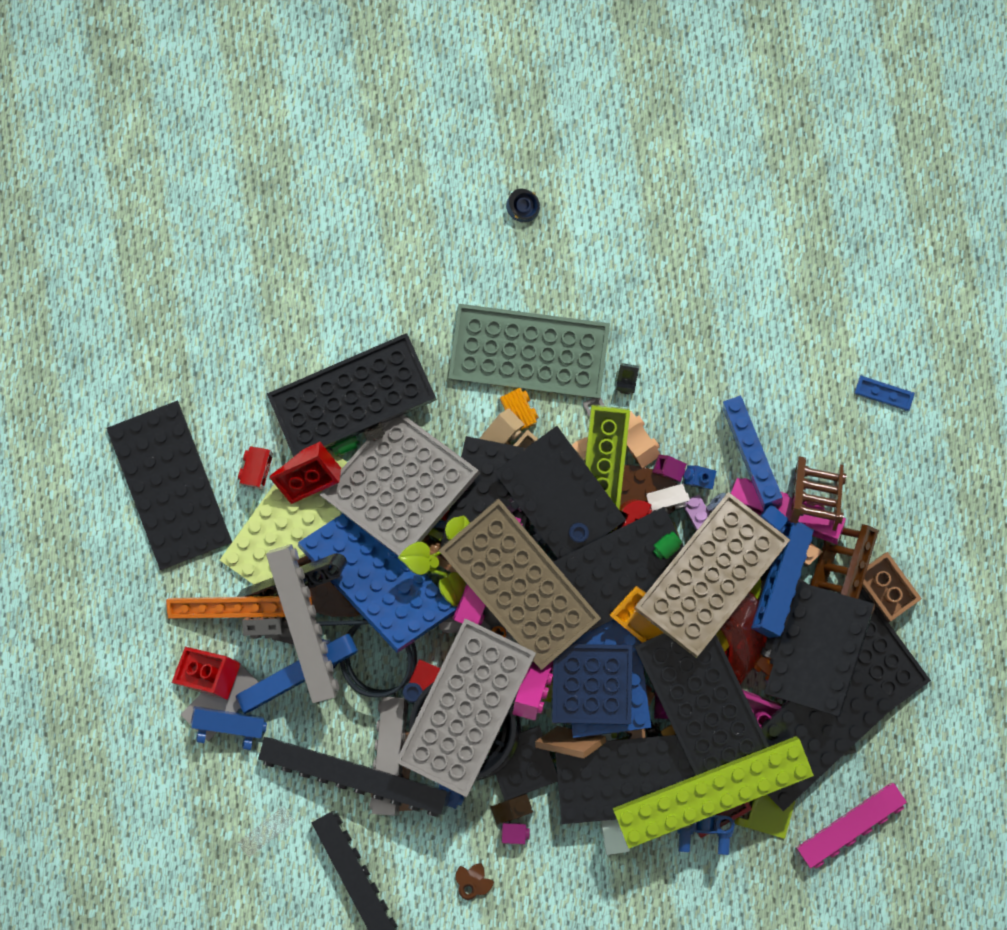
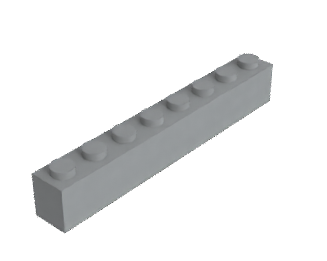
(302, 623)

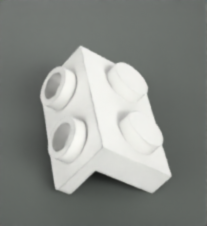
(668, 498)

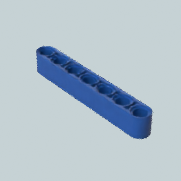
(291, 676)

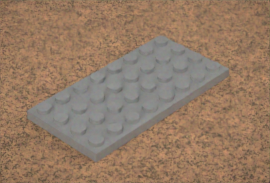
(466, 707)

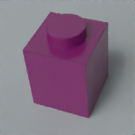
(669, 467)
(515, 833)

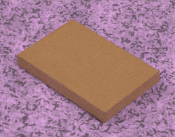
(561, 741)

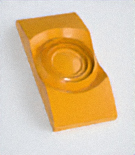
(632, 620)

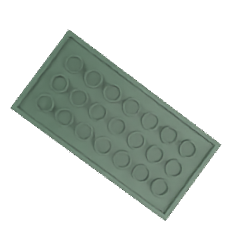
(529, 351)

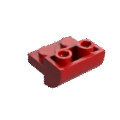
(634, 510)

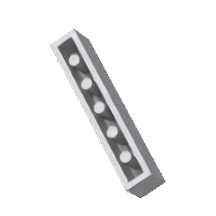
(388, 746)

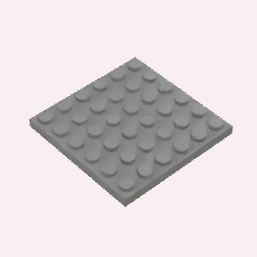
(400, 484)

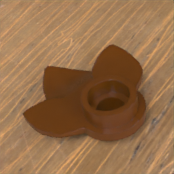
(475, 879)

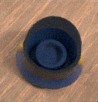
(523, 205)

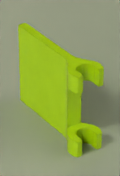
(767, 817)

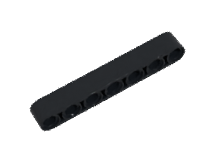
(315, 574)

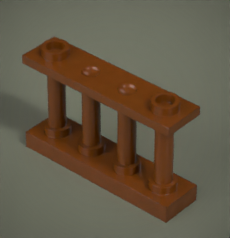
(800, 496)
(858, 566)

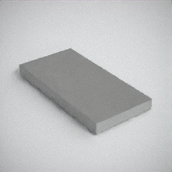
(242, 682)

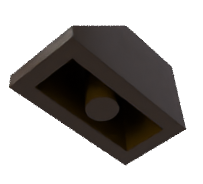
(511, 809)

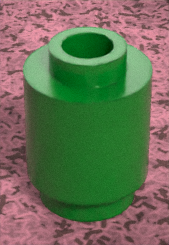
(345, 446)
(667, 546)

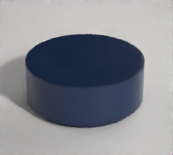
(578, 532)
(412, 692)

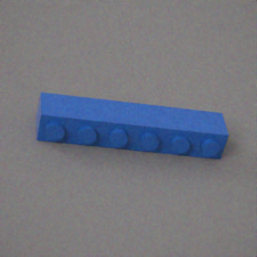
(752, 452)
(782, 581)

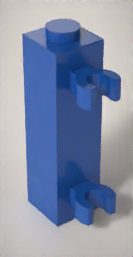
(227, 722)

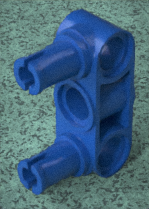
(707, 826)

